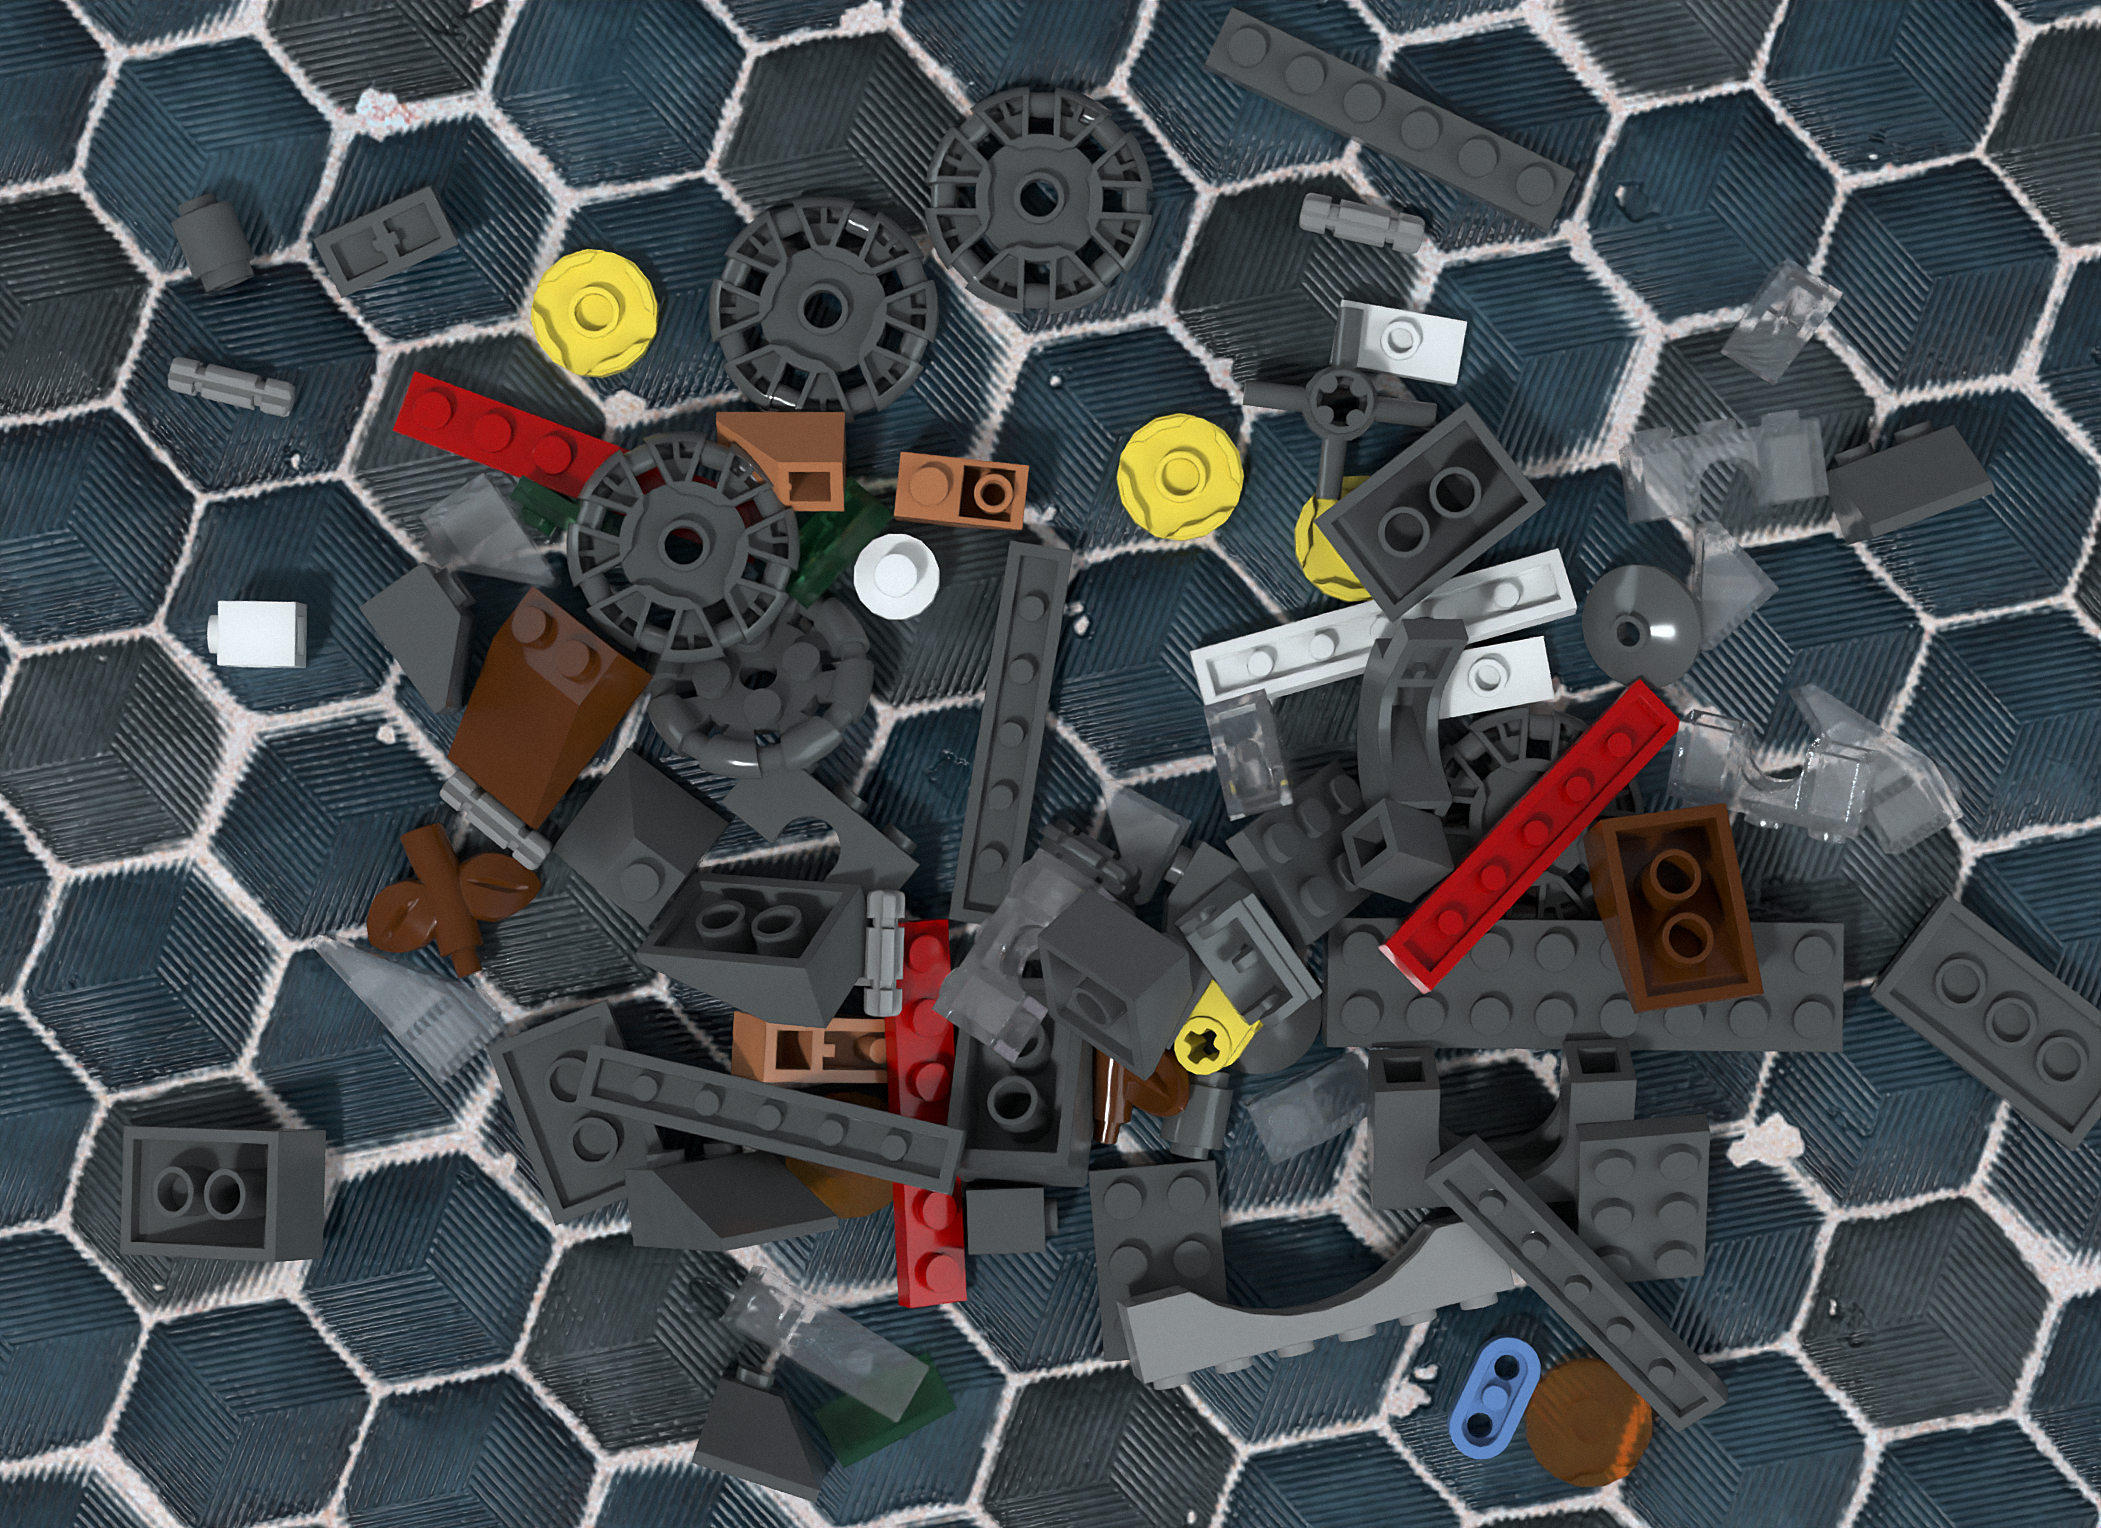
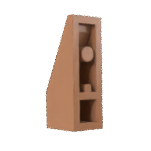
(845, 1052)

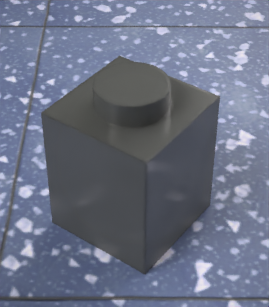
(1397, 850)
(1009, 1218)

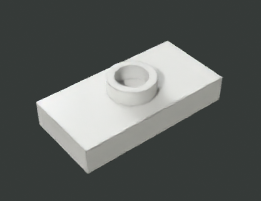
(1409, 344)
(1498, 678)

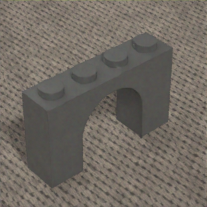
(1407, 1133)

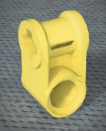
(1215, 1014)

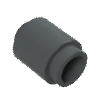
(213, 243)
(1204, 1118)

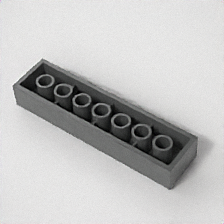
(1560, 982)

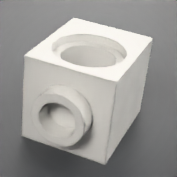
(259, 634)

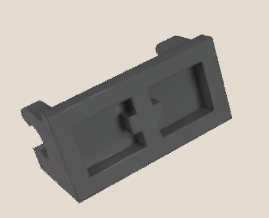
(386, 240)
(1247, 955)

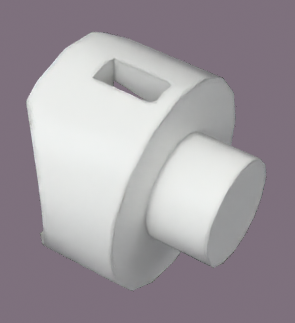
(896, 577)

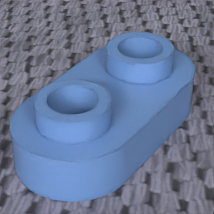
(1497, 1396)

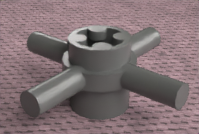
(1319, 418)

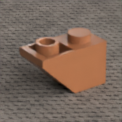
(797, 453)
(960, 492)

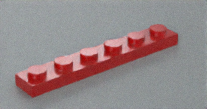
(519, 442)
(1530, 836)
(919, 1087)

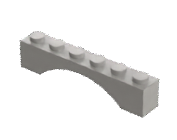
(1183, 1332)

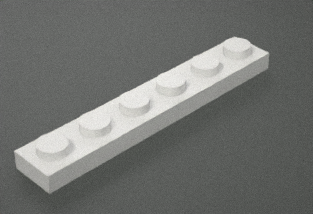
(1340, 641)

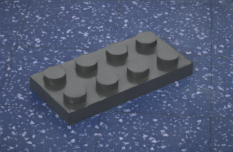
(1999, 1019)

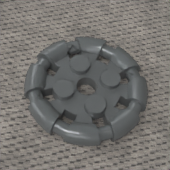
(1042, 239)
(816, 271)
(674, 585)
(783, 706)
(1505, 739)

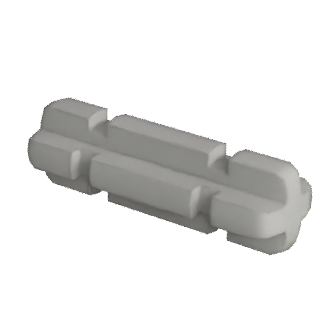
(1361, 223)
(231, 386)
(496, 820)
(884, 952)

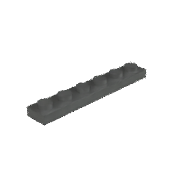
(1389, 120)
(1011, 728)
(771, 1118)
(1576, 1283)

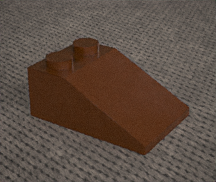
(542, 706)
(1674, 907)

